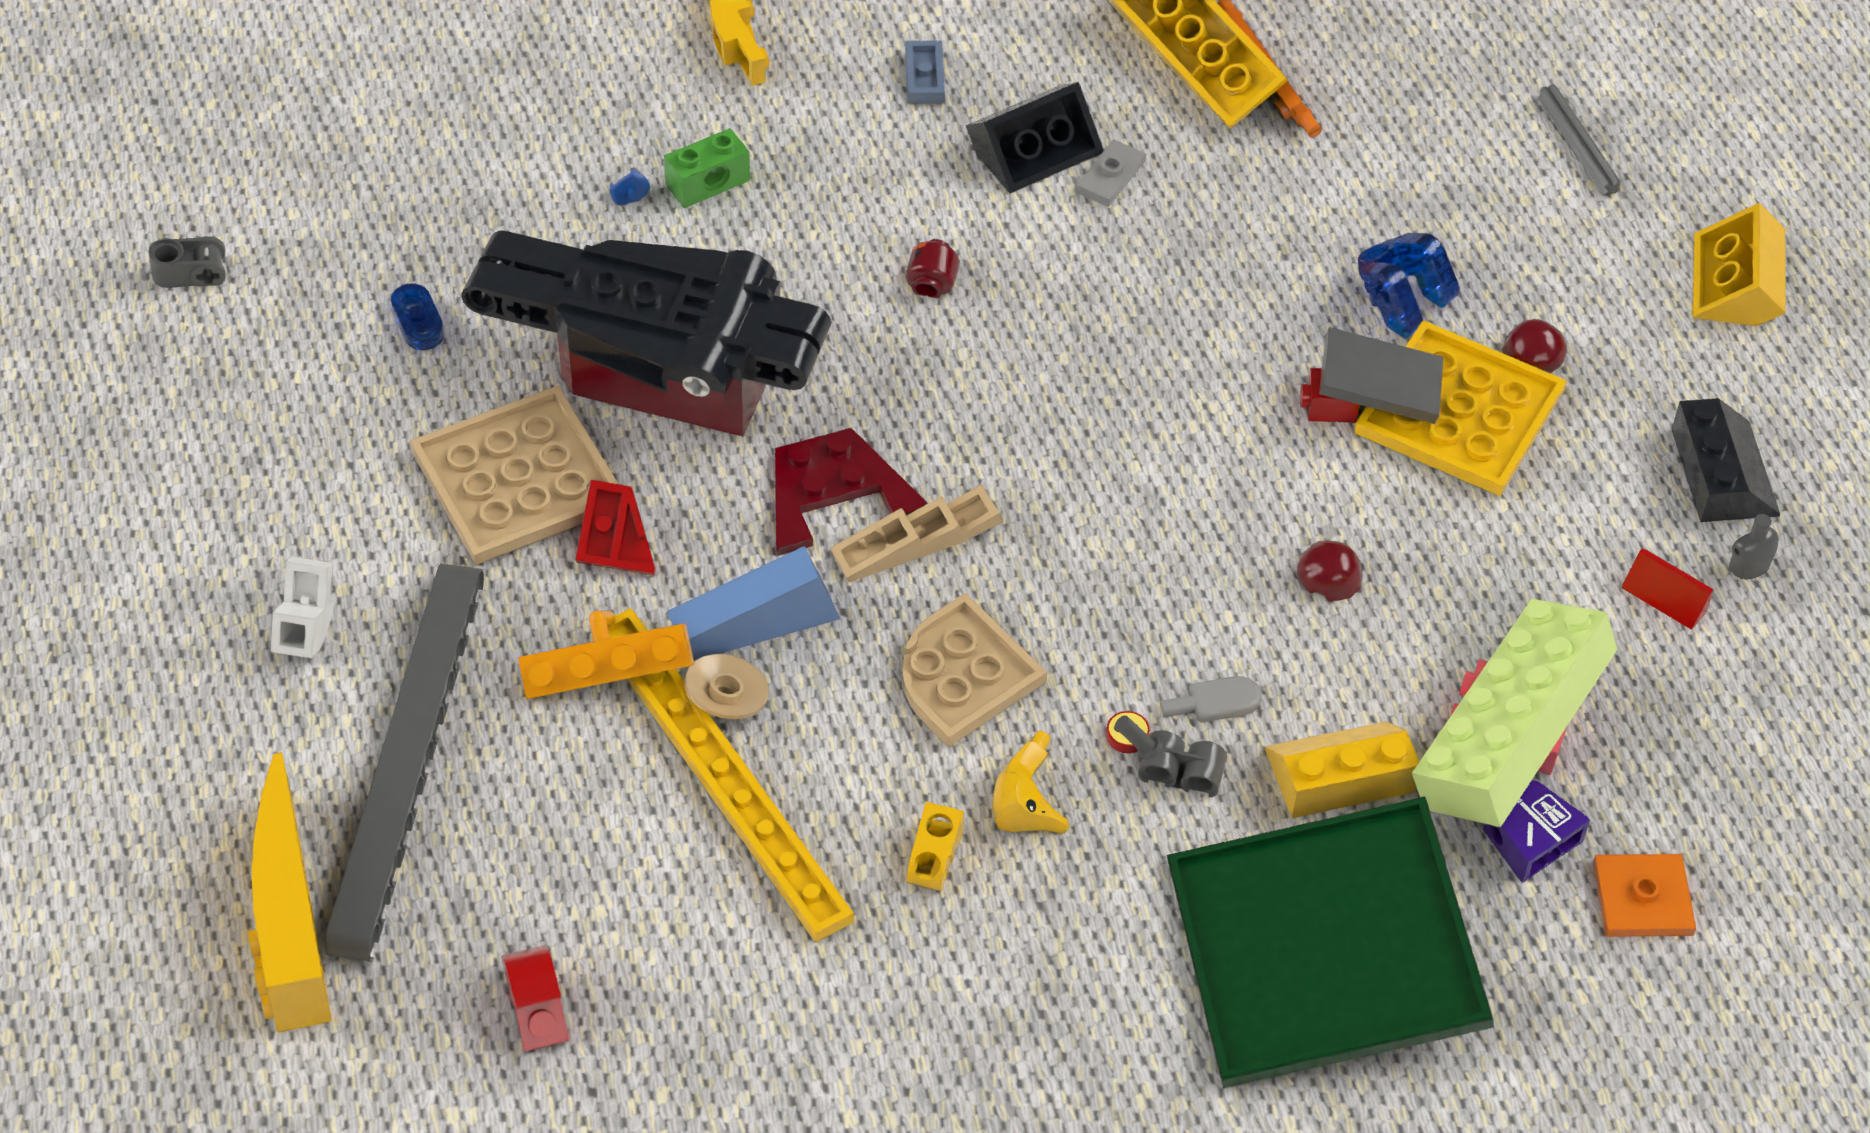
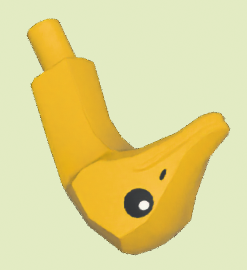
(1016, 798)

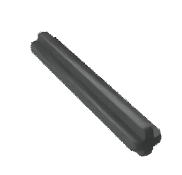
(1579, 140)

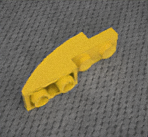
(735, 38)

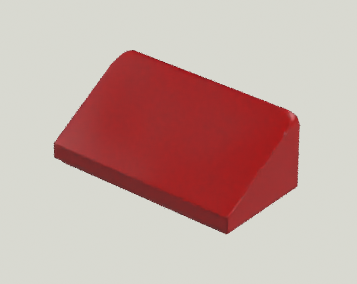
(1668, 589)

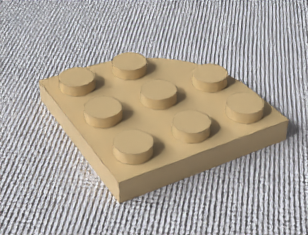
(964, 670)

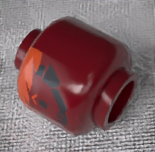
(932, 268)

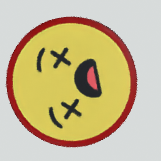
(1116, 739)

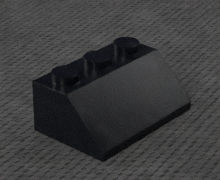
(1036, 137)
(1722, 462)

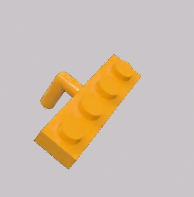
(605, 658)

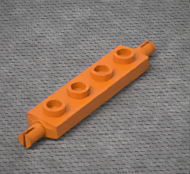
(1288, 101)

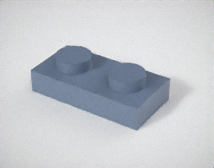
(924, 72)

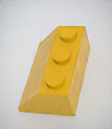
(1740, 269)
(1344, 768)

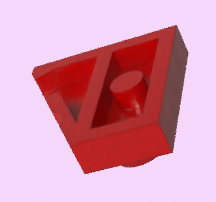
(613, 530)

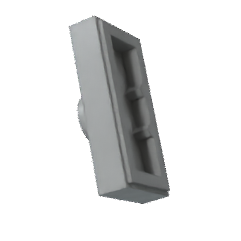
(1110, 173)

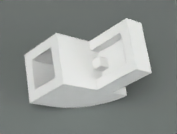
(306, 610)

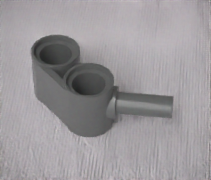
(1167, 763)

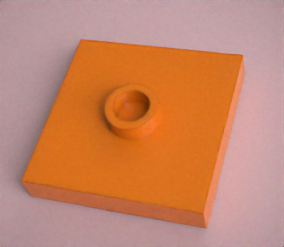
(1644, 895)

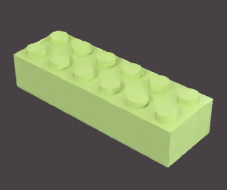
(1515, 712)

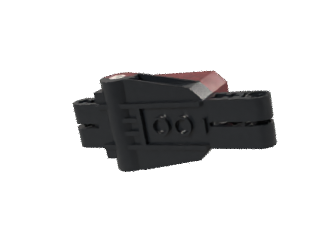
(655, 323)

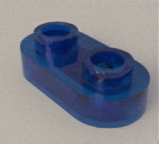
(418, 318)

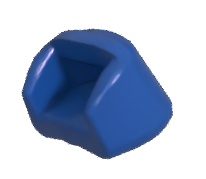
(629, 188)

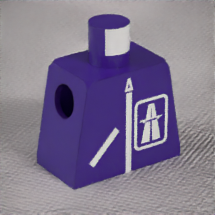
(1537, 831)

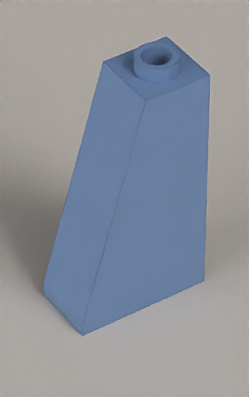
(757, 606)

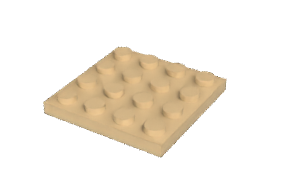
(512, 473)

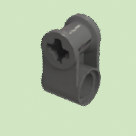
(184, 262)

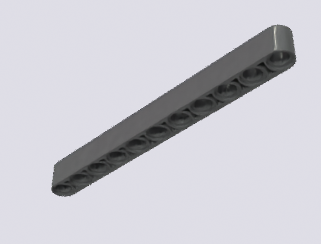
(402, 764)

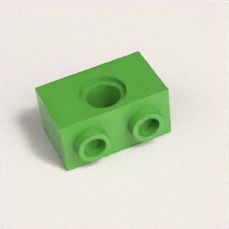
(707, 168)

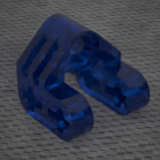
(1386, 274)

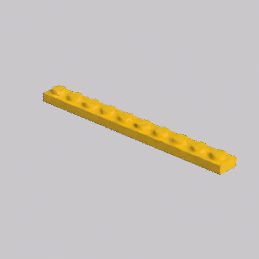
(740, 796)

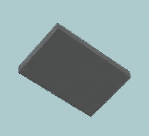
(1381, 375)

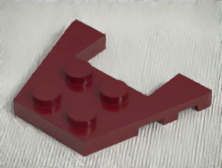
(827, 473)

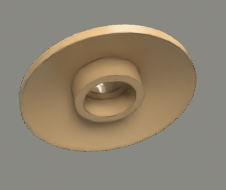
(726, 686)

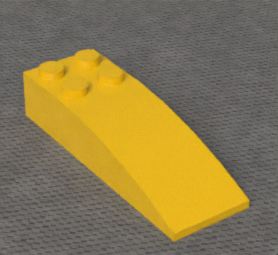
(1206, 53)
(285, 934)

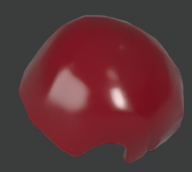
(1536, 344)
(1330, 570)

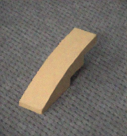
(921, 533)

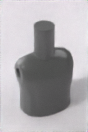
(1755, 550)

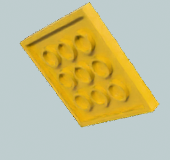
(1486, 415)

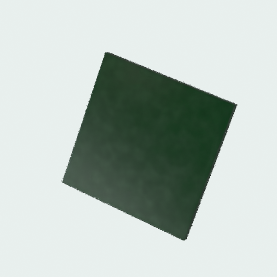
(1327, 942)

